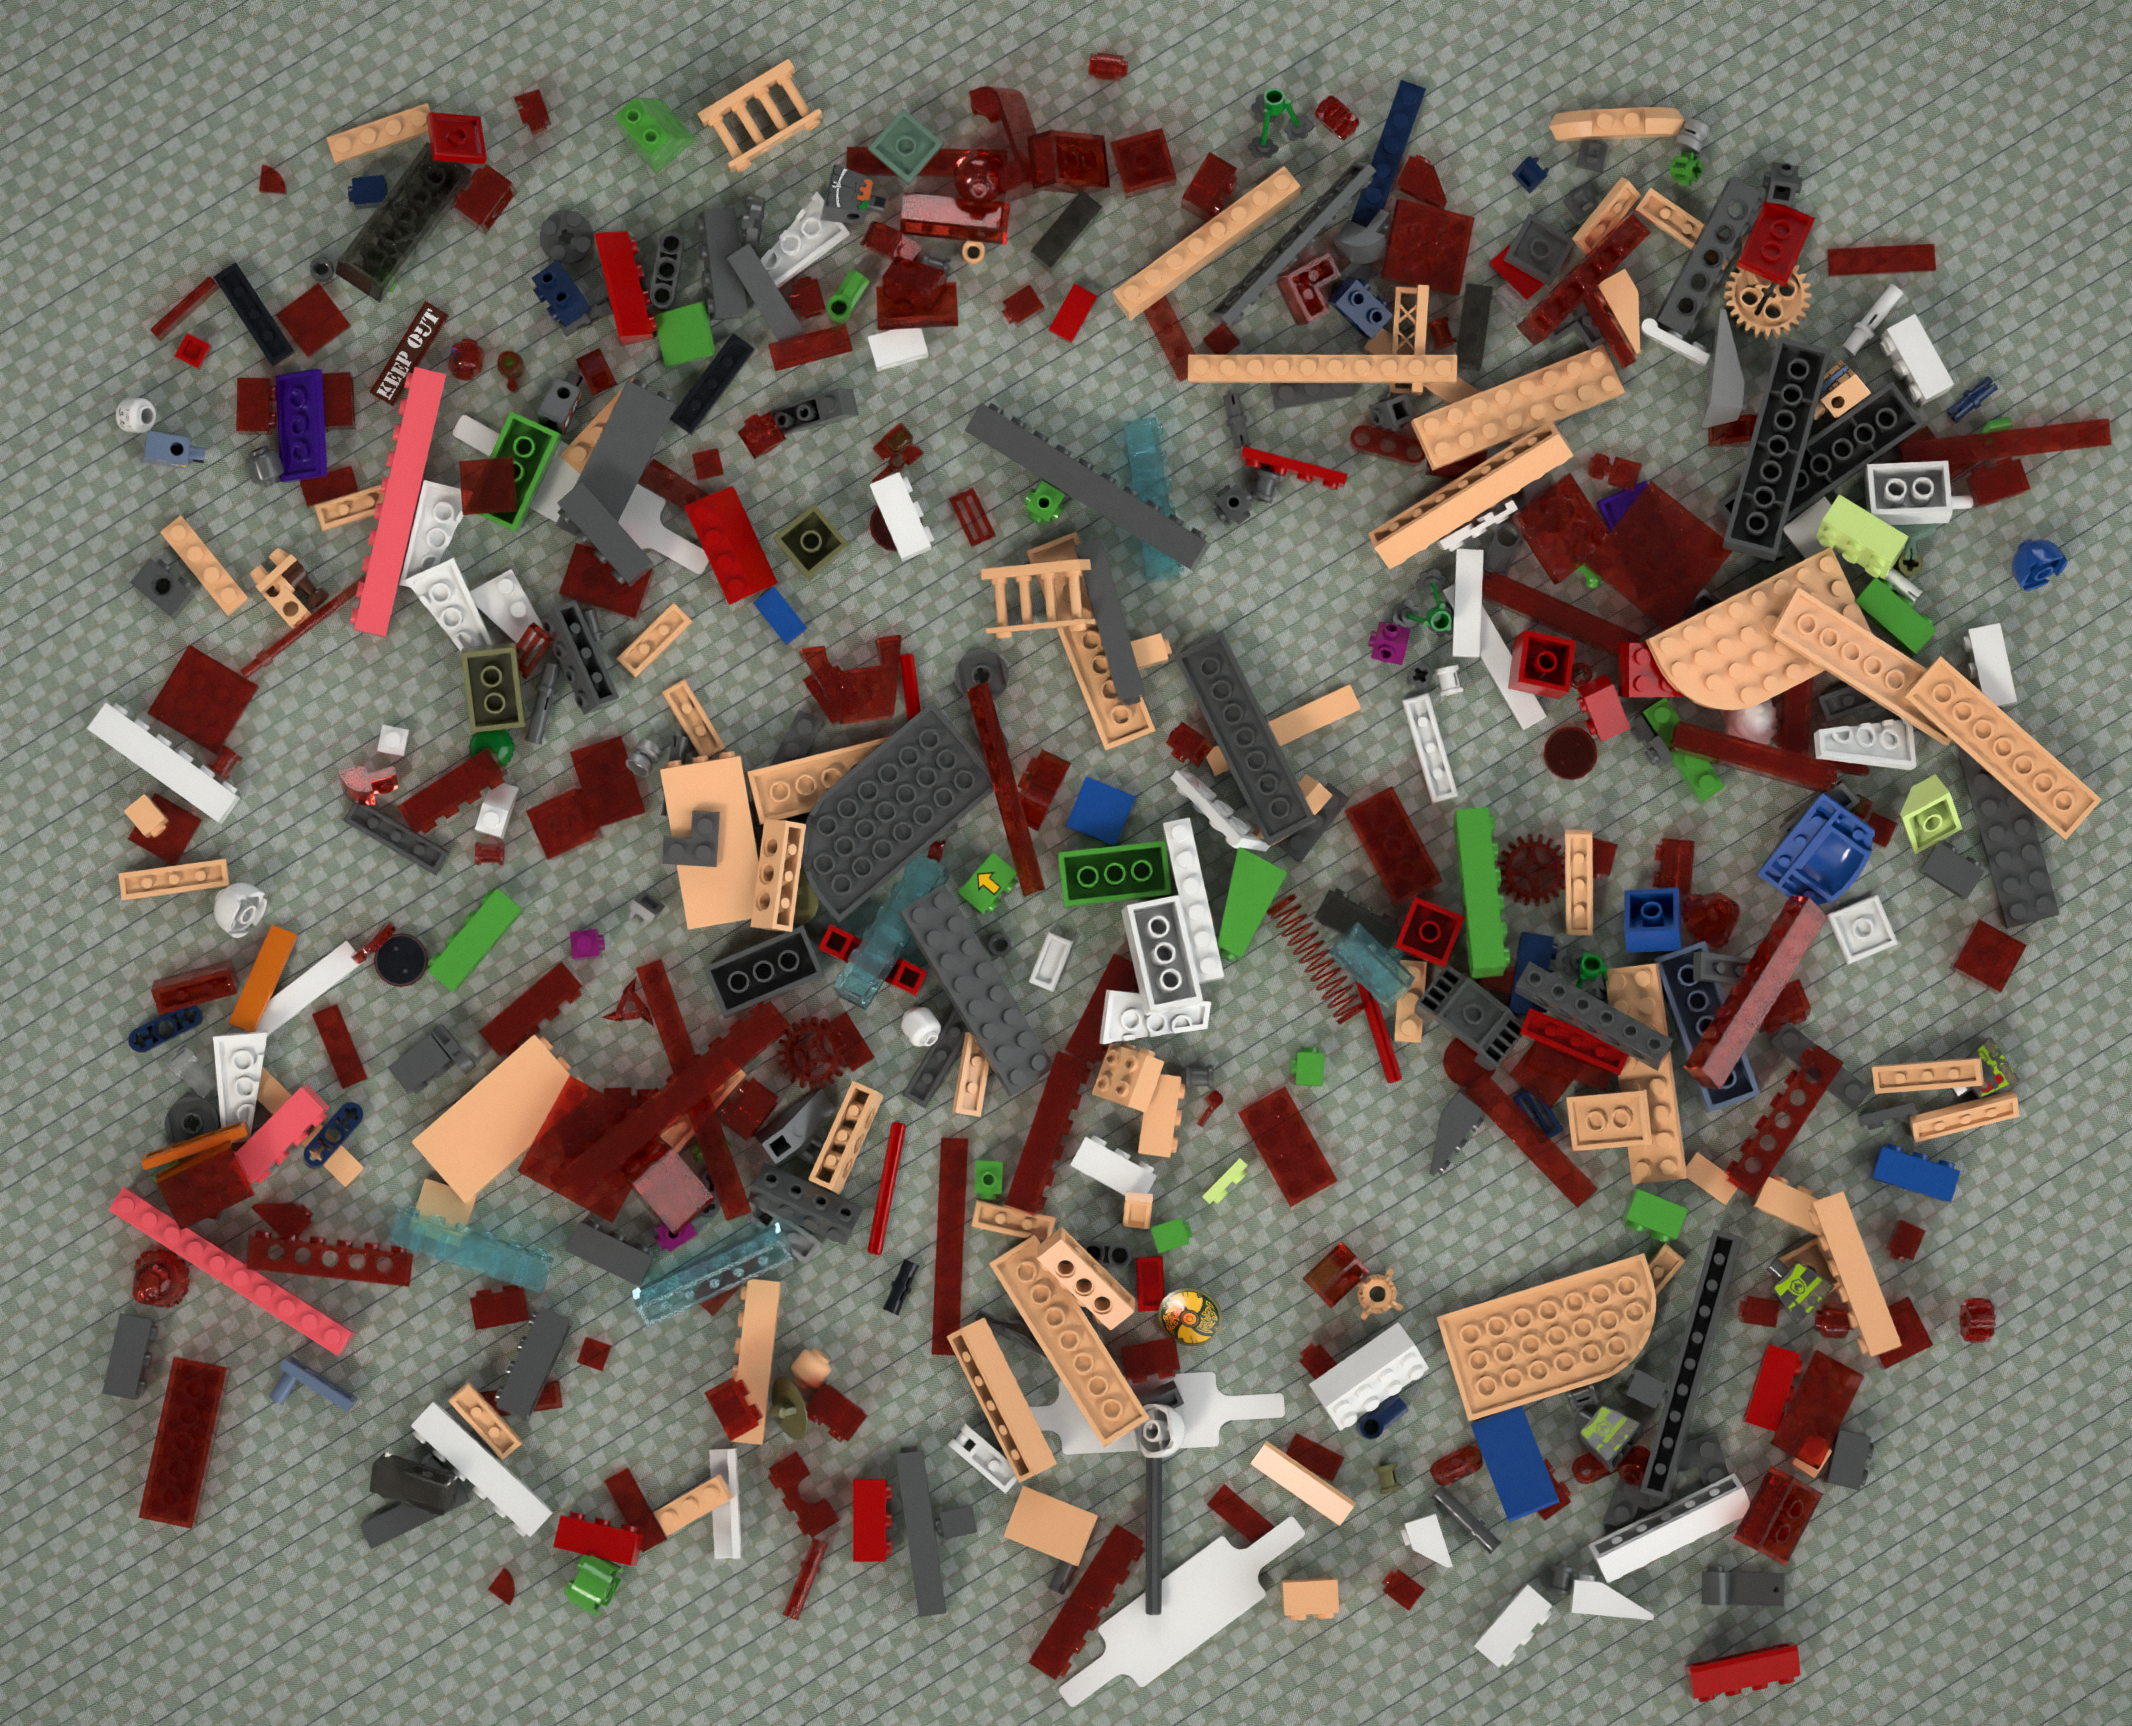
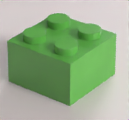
(1654, 1215)

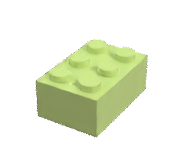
(1861, 537)

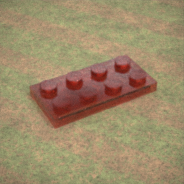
(1287, 1146)
(1817, 1409)

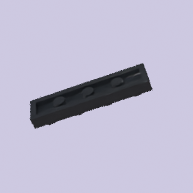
(254, 314)
(712, 384)

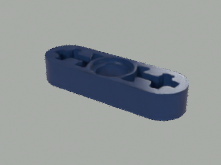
(150, 1043)
(331, 1124)

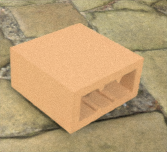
(1128, 1076)

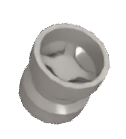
(1692, 135)
(643, 758)

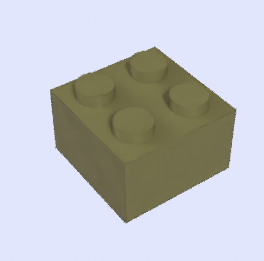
(811, 542)

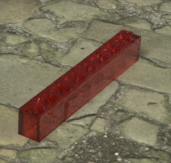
(1755, 992)

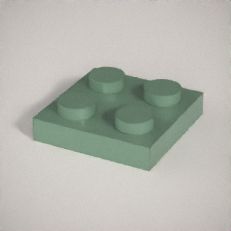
(905, 146)

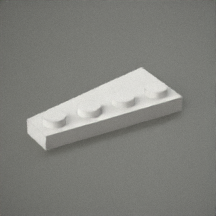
(432, 528)
(238, 1076)

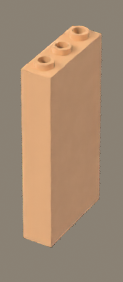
(714, 785)
(495, 1119)

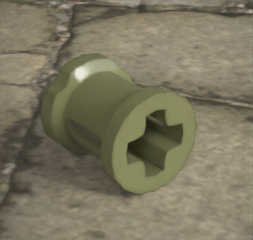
(1902, 569)
(1388, 1478)

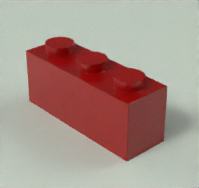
(1772, 1387)
(871, 1520)
(599, 1538)

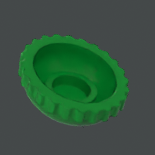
(498, 740)

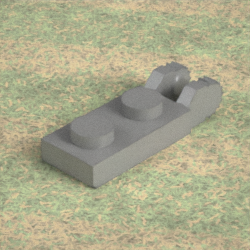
(802, 1243)

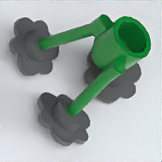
(1266, 110)
(1438, 618)
(1587, 967)

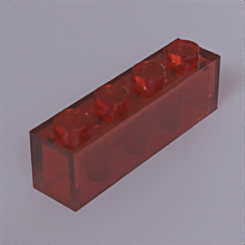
(954, 218)
(452, 790)
(532, 1009)
(1085, 1039)

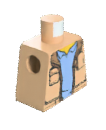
(1840, 391)

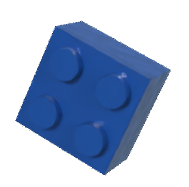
(1652, 920)

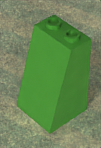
(653, 131)
(1248, 899)

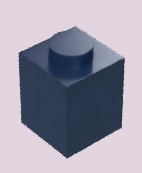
(368, 191)

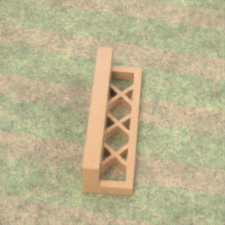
(1419, 332)

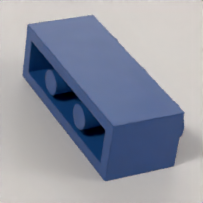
(1915, 1173)

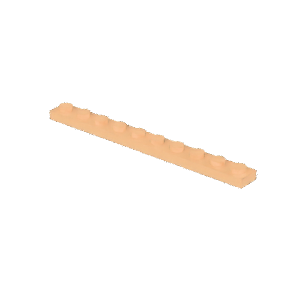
(1322, 368)

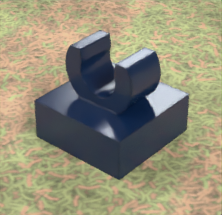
(1530, 174)

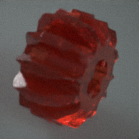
(1336, 117)
(1977, 1320)

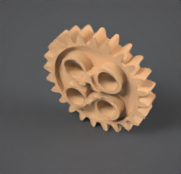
(1787, 306)

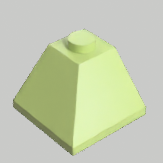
(1929, 814)

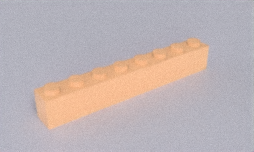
(1207, 243)
(1470, 494)

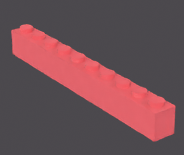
(399, 502)
(232, 1271)

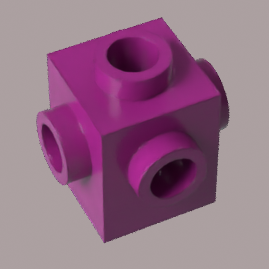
(1389, 643)

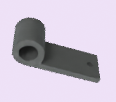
(1742, 1588)

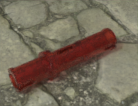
(1602, 320)
(806, 1576)

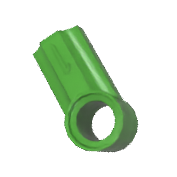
(847, 295)

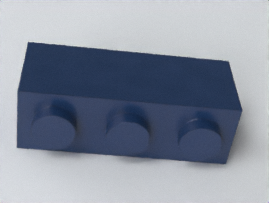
(1538, 950)

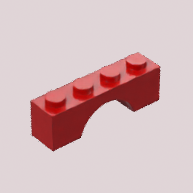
(902, 976)

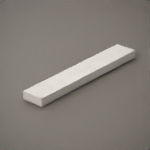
(1498, 663)
(306, 989)

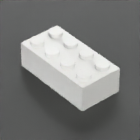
(1161, 955)
(1369, 1376)

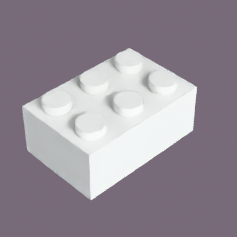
(1915, 361)
(1909, 492)

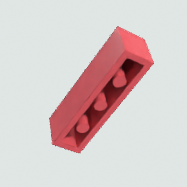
(281, 1132)

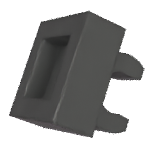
(1592, 156)
(1581, 203)
(646, 907)
(810, 1149)

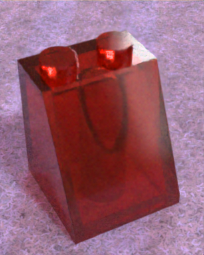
(666, 1185)

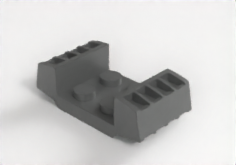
(1471, 1016)

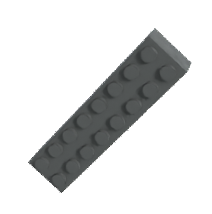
(1846, 448)
(1776, 449)

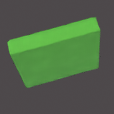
(685, 334)

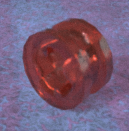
(936, 850)

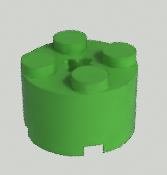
(594, 1584)

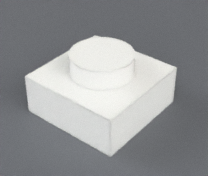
(393, 740)

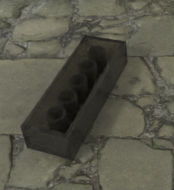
(402, 224)

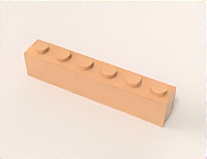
(1855, 1275)
(757, 1347)
(1001, 1400)

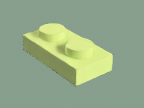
(1234, 1174)

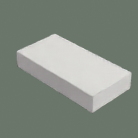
(1050, 962)

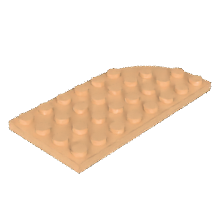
(1726, 651)
(1550, 1336)

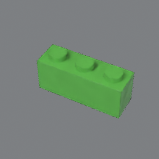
(1895, 616)

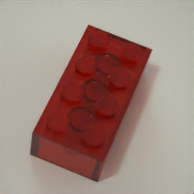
(1392, 847)

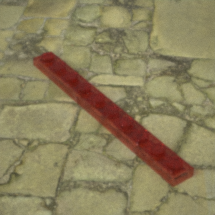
(704, 1115)

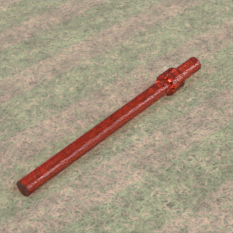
(265, 658)

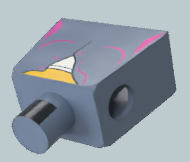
(159, 448)

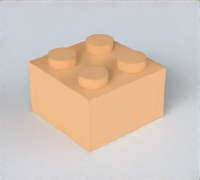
(1310, 1597)

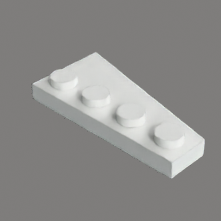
(802, 243)
(451, 603)
(1874, 744)
(1220, 814)
(1126, 1019)

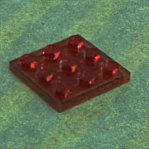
(1427, 247)
(1561, 528)
(203, 700)

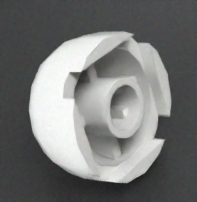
(238, 908)
(1161, 1433)

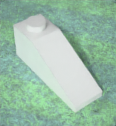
(1599, 1599)

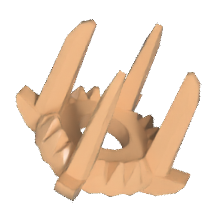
(1390, 1294)

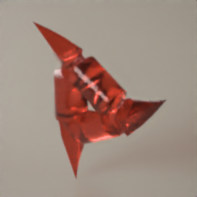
(629, 996)

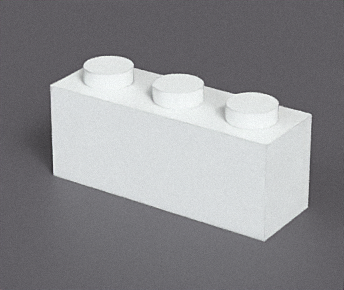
(902, 516)
(1990, 664)
(1112, 1167)
(1513, 1626)

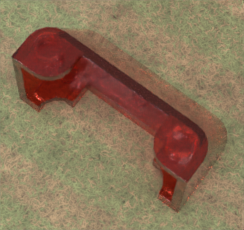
(1011, 108)

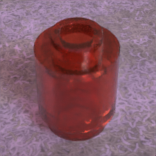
(1108, 66)
(1634, 1465)

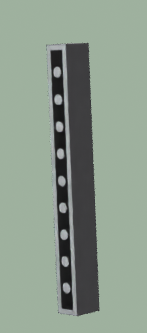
(1088, 487)
(1691, 1365)

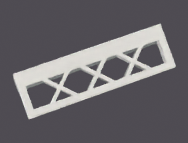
(726, 1516)

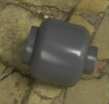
(264, 466)

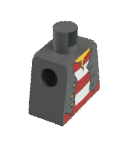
(561, 403)

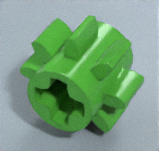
(1686, 168)

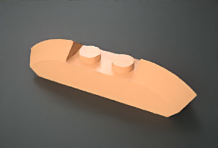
(1616, 123)

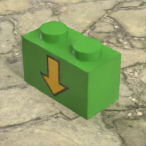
(988, 884)

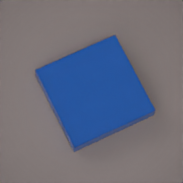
(1100, 811)

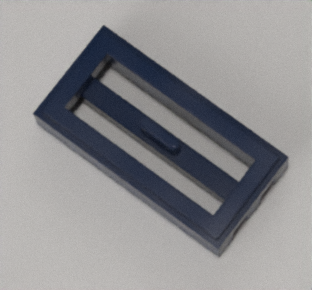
(1525, 1094)

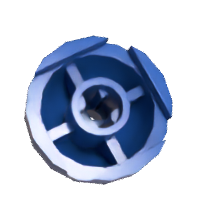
(2036, 562)

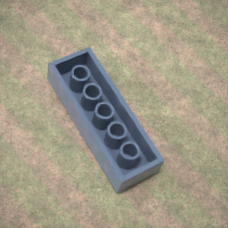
(1692, 1010)

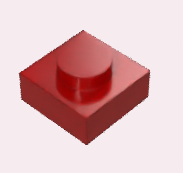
(193, 351)

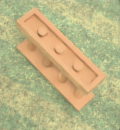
(737, 104)
(1048, 573)

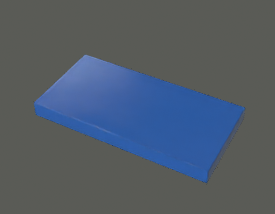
(1515, 1463)

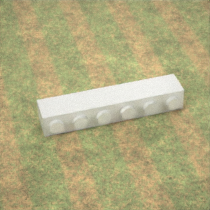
(164, 763)
(1193, 899)
(482, 1469)
(1670, 1528)

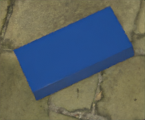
(780, 615)

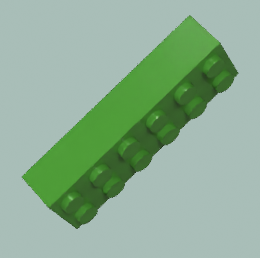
(1479, 892)

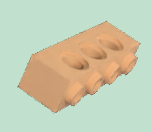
(778, 875)
(846, 1137)
(1062, 1247)

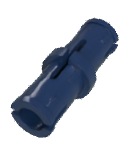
(1972, 399)

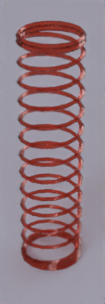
(1353, 1010)

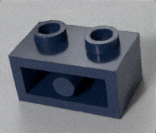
(561, 293)
(1360, 307)

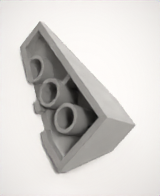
(1726, 391)

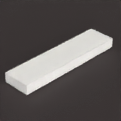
(1467, 603)
(1430, 748)

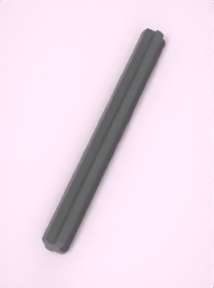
(1153, 1586)

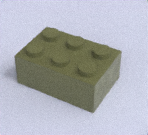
(493, 687)

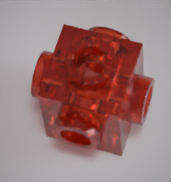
(761, 434)

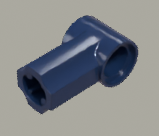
(1384, 1416)

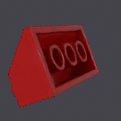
(624, 286)
(731, 545)
(1743, 1670)

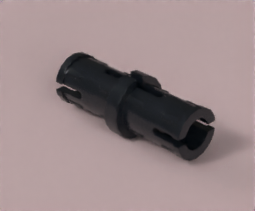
(901, 1287)

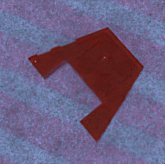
(859, 692)

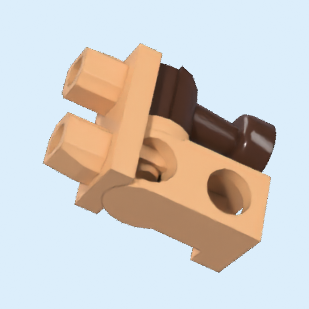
(283, 582)

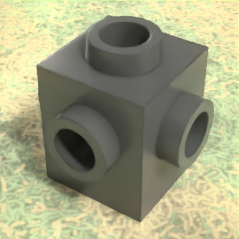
(1782, 183)
(1391, 412)
(1233, 514)

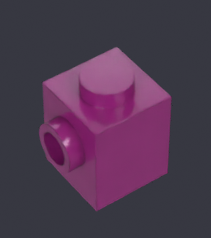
(586, 944)
(668, 1240)

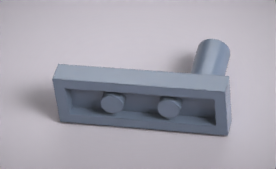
(297, 1371)

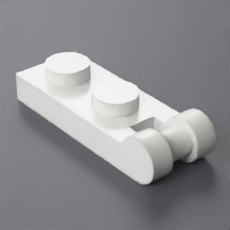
(1673, 341)
(984, 1458)

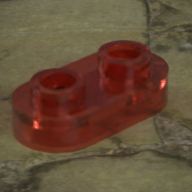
(1589, 1461)
(1456, 1465)

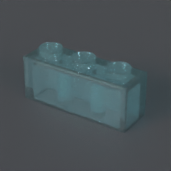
(1372, 965)

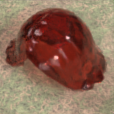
(1711, 917)
(160, 1279)

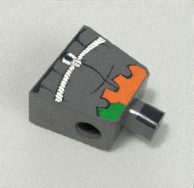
(849, 197)

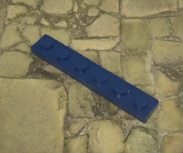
(1389, 152)

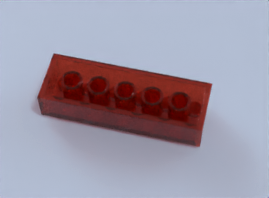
(184, 1442)

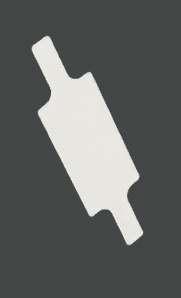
(638, 519)
(1203, 1413)
(1195, 1605)

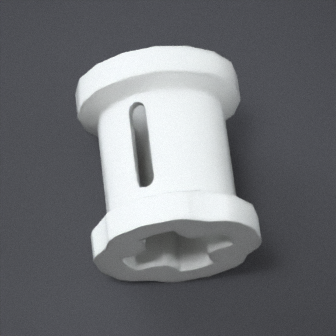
(1449, 680)

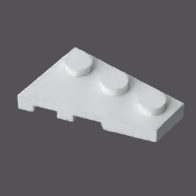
(1477, 525)
(507, 606)

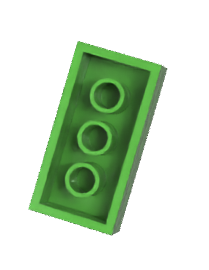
(532, 451)
(1114, 874)

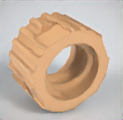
(981, 256)

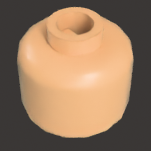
(810, 1368)

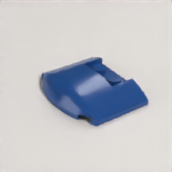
(1820, 853)

